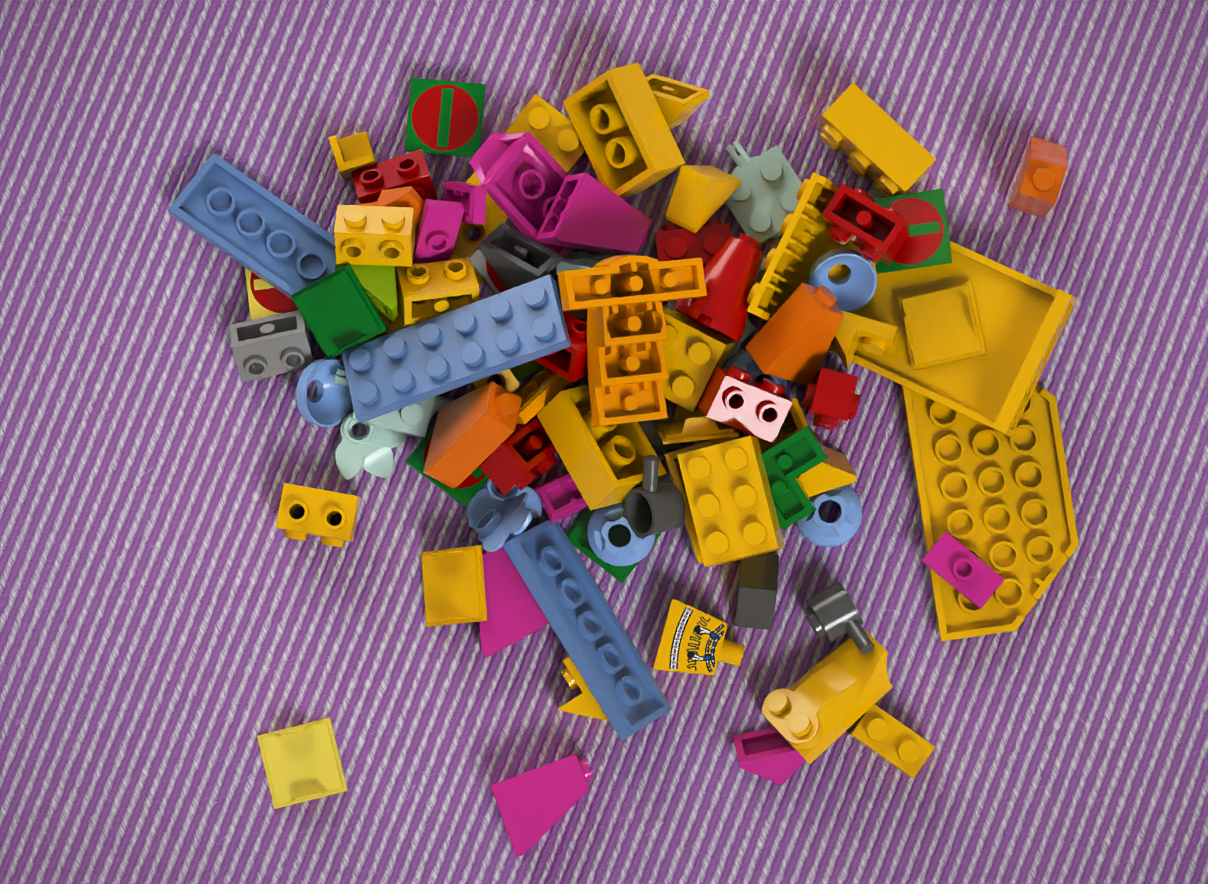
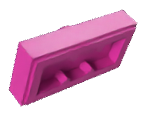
(471, 196)
(437, 231)
(560, 498)
(962, 570)

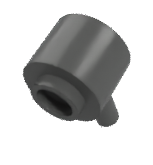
(656, 504)
(835, 615)

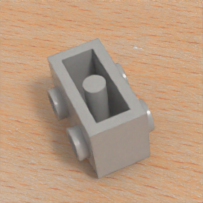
(271, 346)

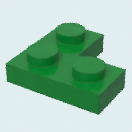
(783, 466)

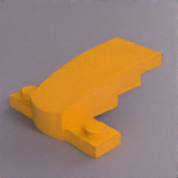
(628, 330)

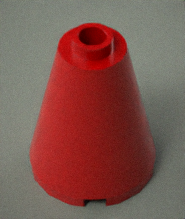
(728, 283)

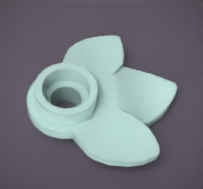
(367, 452)

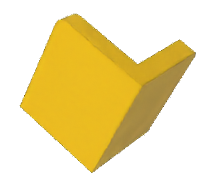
(352, 153)

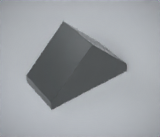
(517, 257)
(757, 591)

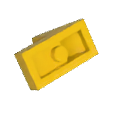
(869, 333)
(585, 703)

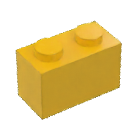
(892, 741)

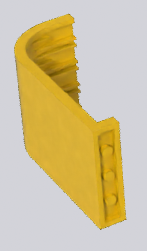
(1016, 315)

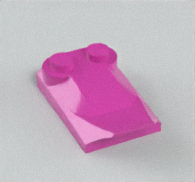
(520, 179)

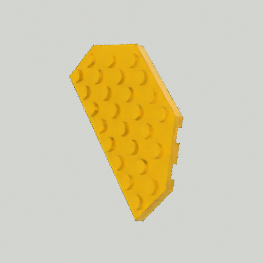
(996, 498)

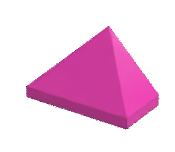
(767, 755)

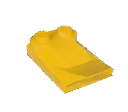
(828, 698)

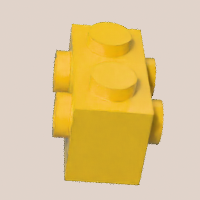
(374, 235)
(435, 288)
(318, 511)

